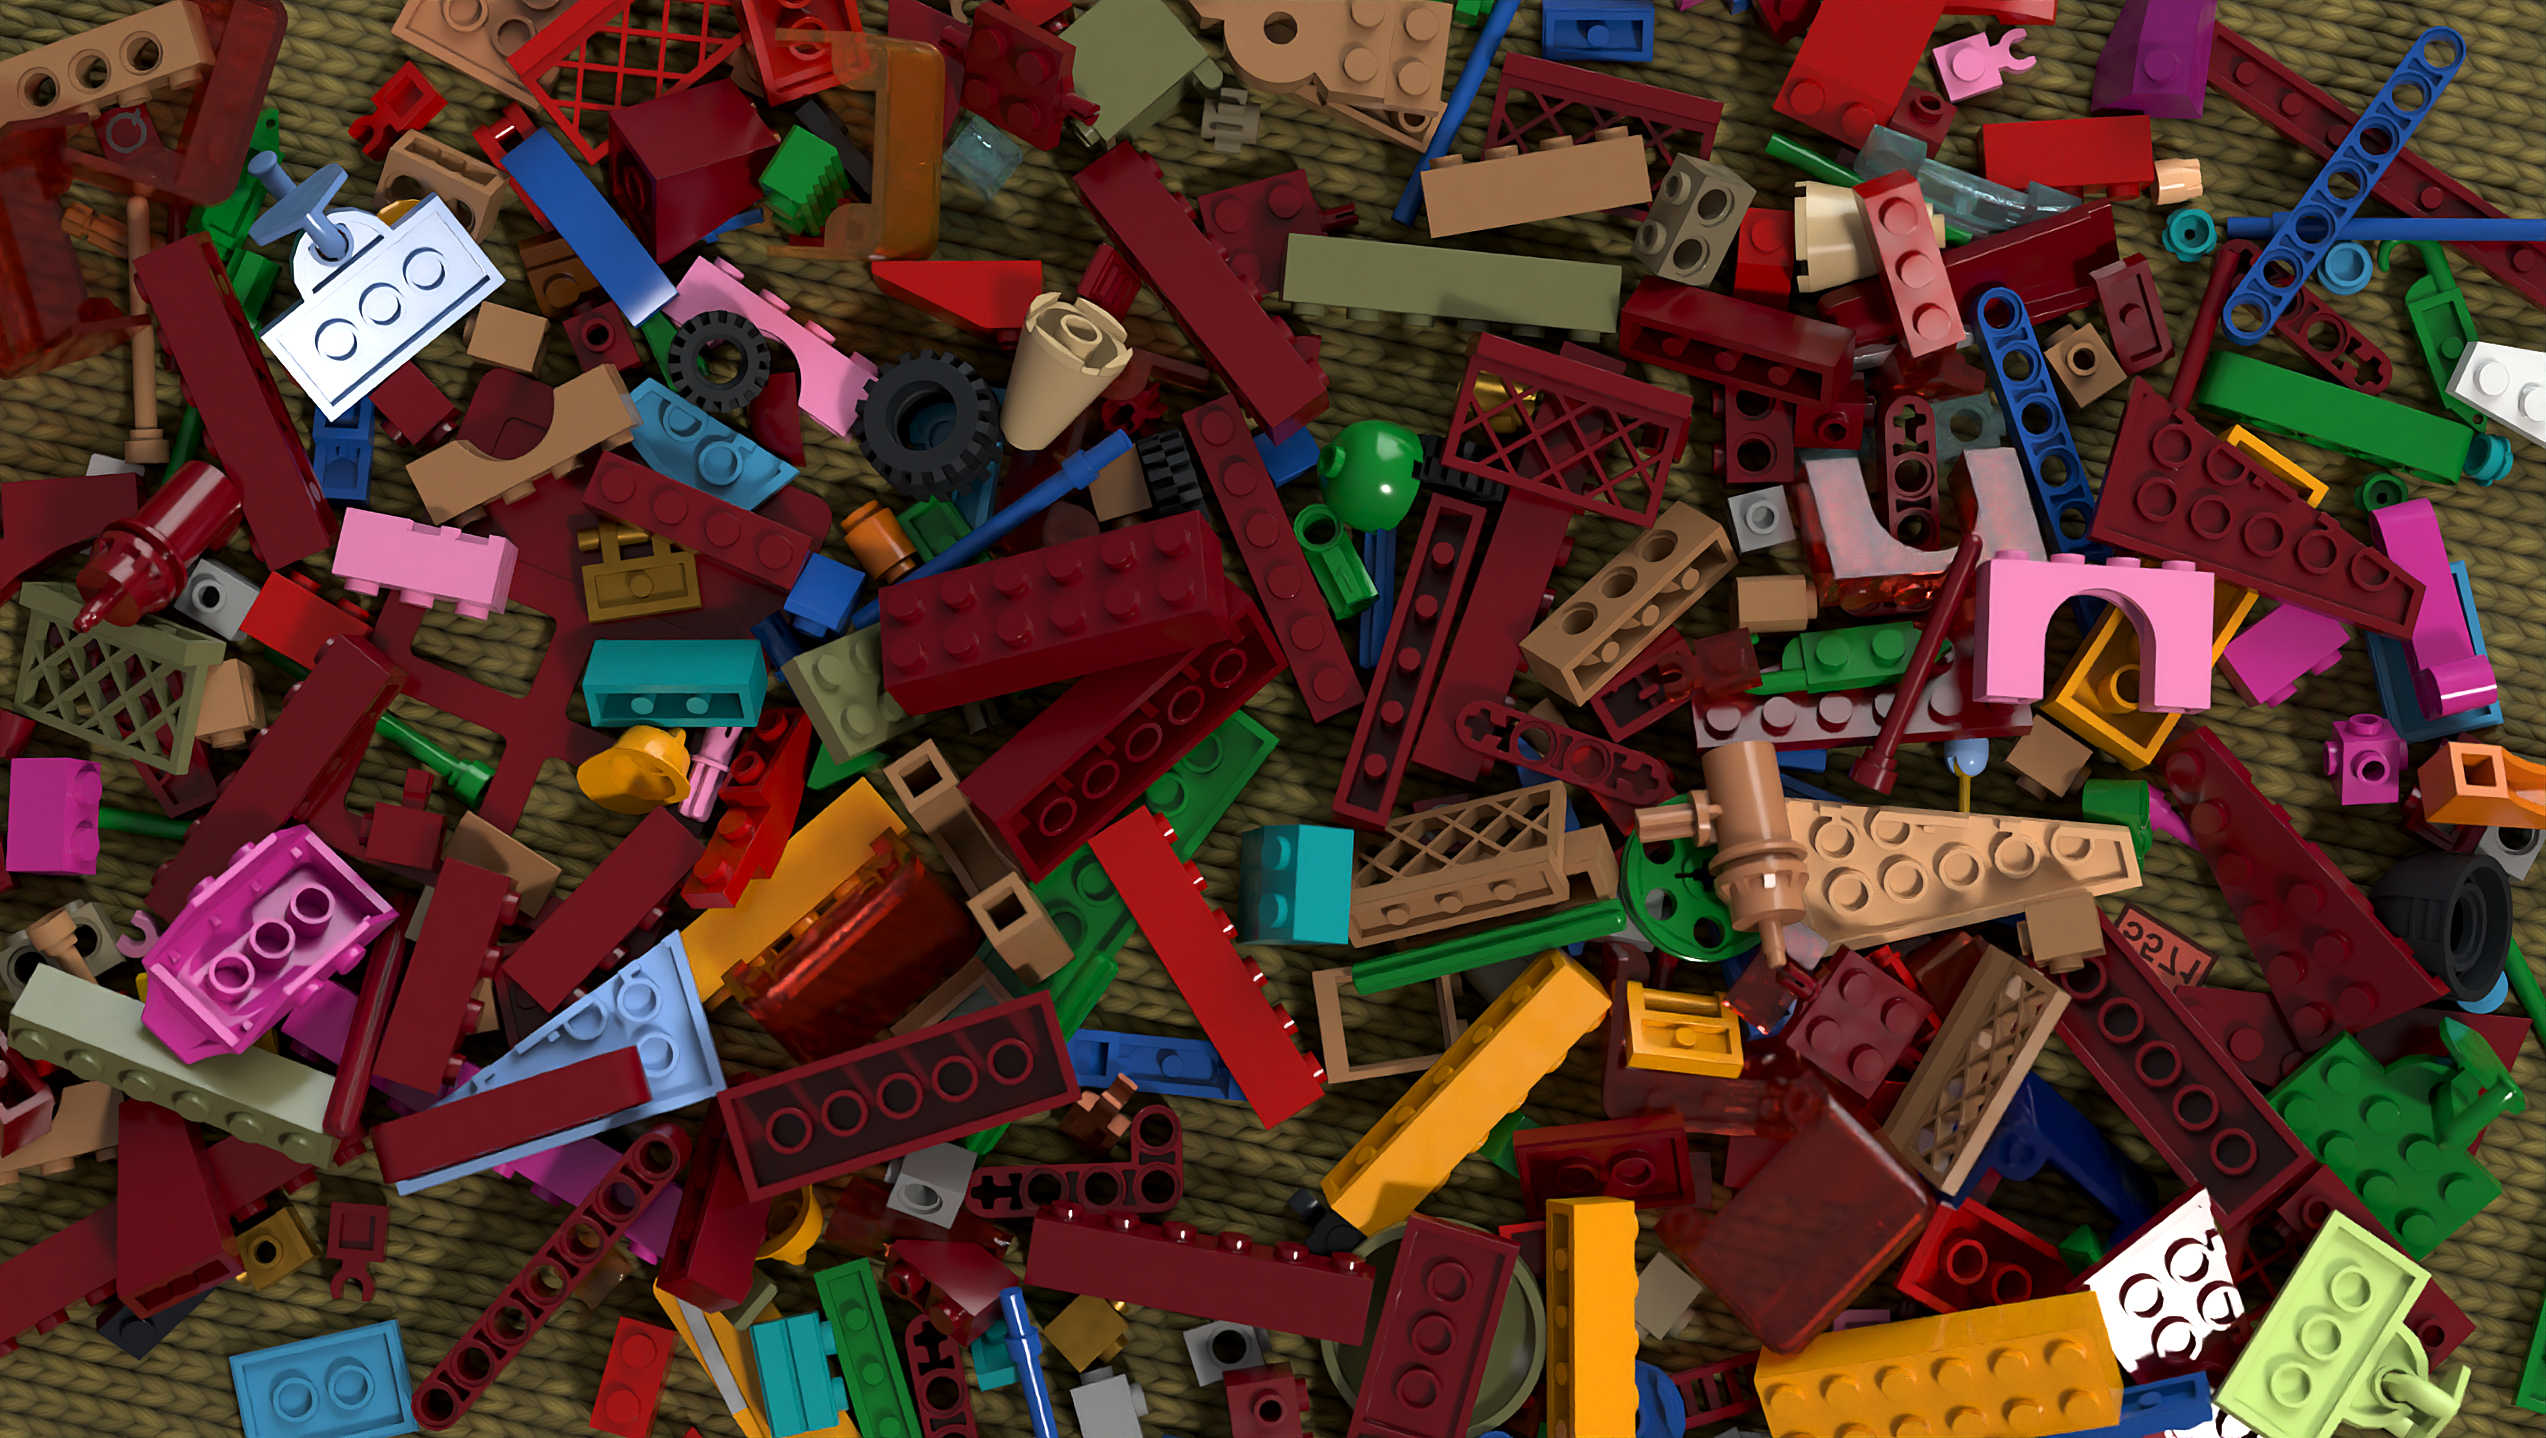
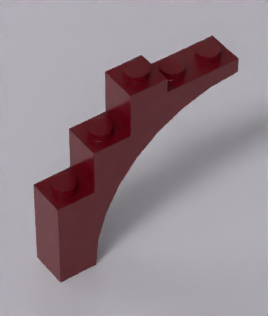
(59, 519)

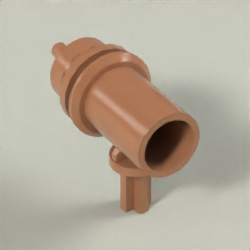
(1746, 815)

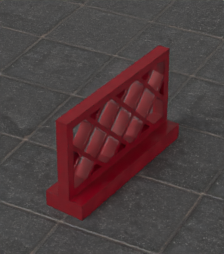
(1604, 93)
(1578, 383)

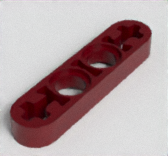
(2308, 311)
(1562, 747)

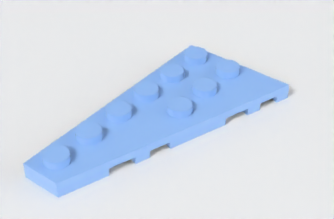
(643, 1005)

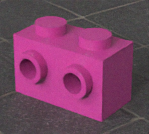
(2277, 651)
(53, 816)

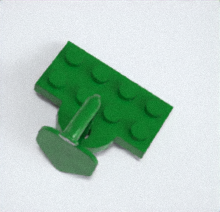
(2393, 1139)

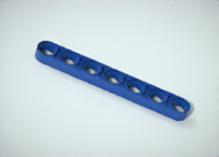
(2351, 159)
(2033, 448)

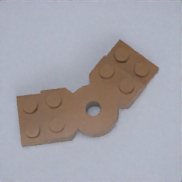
(1353, 50)

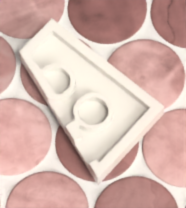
(2504, 386)

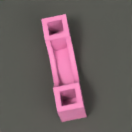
(828, 378)

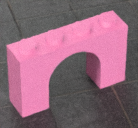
(2165, 605)

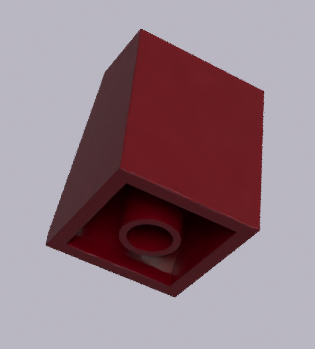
(687, 163)

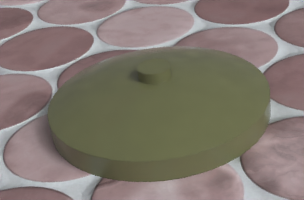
(1515, 1351)

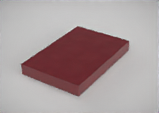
(1618, 1158)

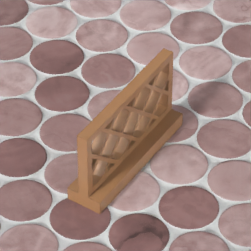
(1462, 888)
(1965, 1047)

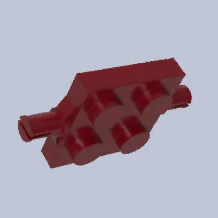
(1018, 76)
(1258, 214)
(1853, 1020)

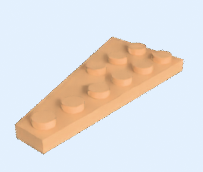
(1922, 871)

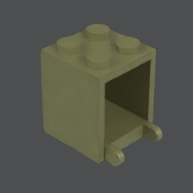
(1135, 66)

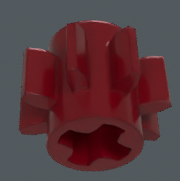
(1140, 418)

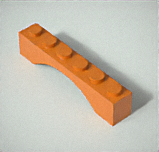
(2483, 787)

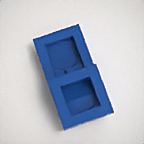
(346, 453)

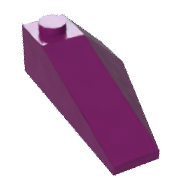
(2156, 60)

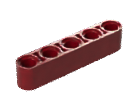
(510, 1115)

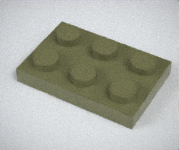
(847, 697)

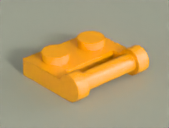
(1681, 1032)

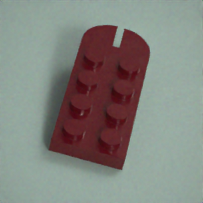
(1434, 1331)

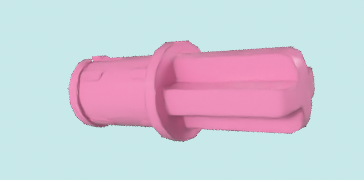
(709, 771)

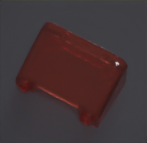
(858, 958)

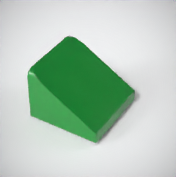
(2081, 1250)

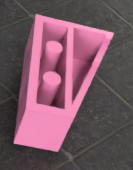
(424, 563)

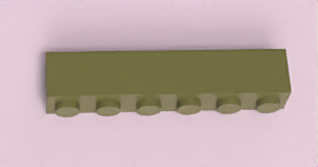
(1449, 285)
(104, 1040)

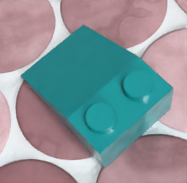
(1294, 885)

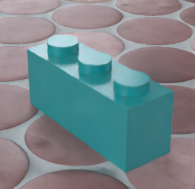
(675, 683)

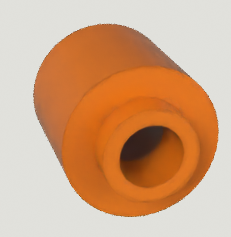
(879, 543)

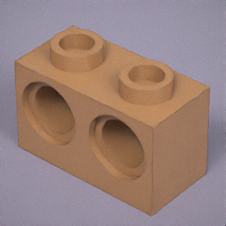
(447, 174)
(230, 706)

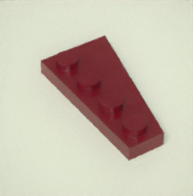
(176, 793)

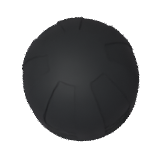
(2452, 915)

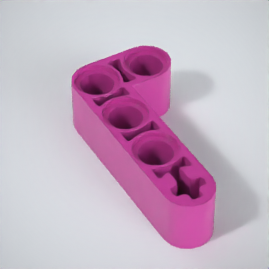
(2440, 655)

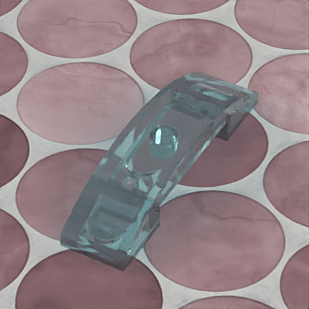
(1964, 199)

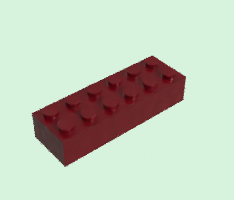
(1053, 613)
(1115, 740)
(2175, 1082)
(899, 1096)

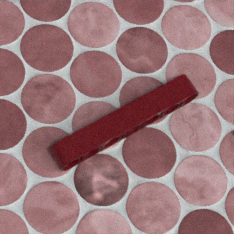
(531, 1294)

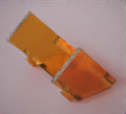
(906, 154)

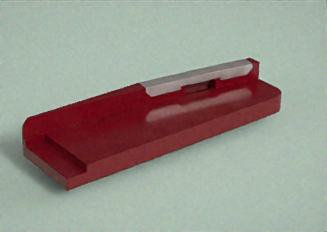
(2038, 261)

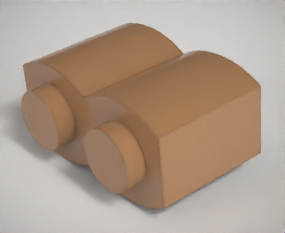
(1772, 605)

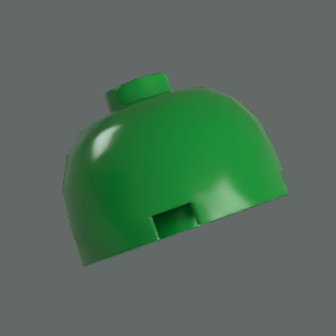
(1369, 474)

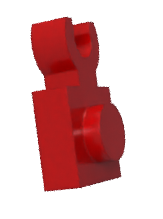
(403, 104)

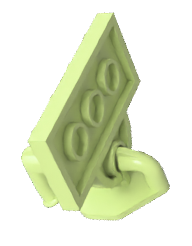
(2332, 1341)

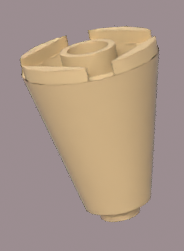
(1833, 239)
(1059, 368)

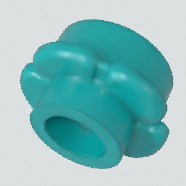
(2196, 221)
(2488, 458)

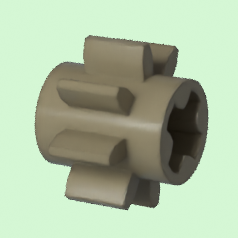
(1230, 120)

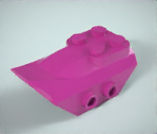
(258, 944)

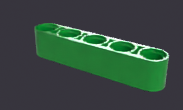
(2334, 418)

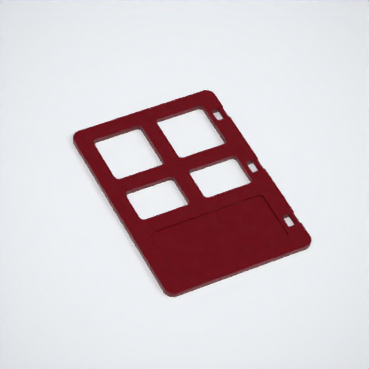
(507, 422)

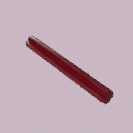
(369, 1022)

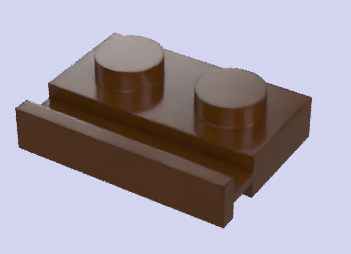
(558, 274)

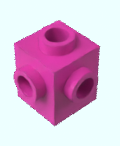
(2365, 760)

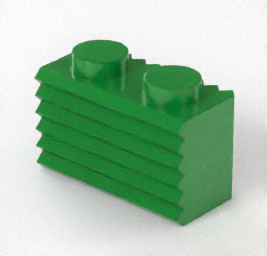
(803, 182)

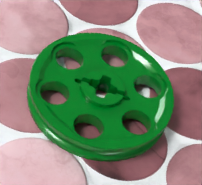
(1687, 897)

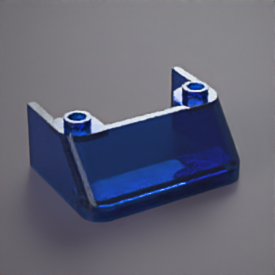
(2048, 1130)

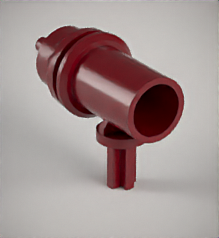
(144, 559)

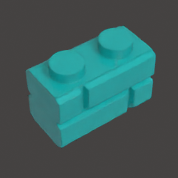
(797, 1373)

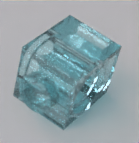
(982, 158)
(1987, 418)

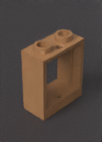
(1332, 1031)

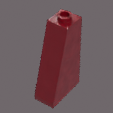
(169, 1212)

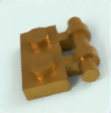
(636, 585)

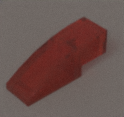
(870, 1227)

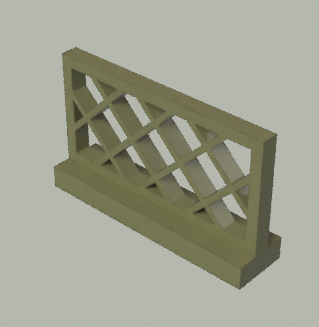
(154, 643)

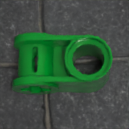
(2121, 804)

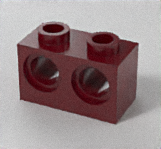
(1769, 431)

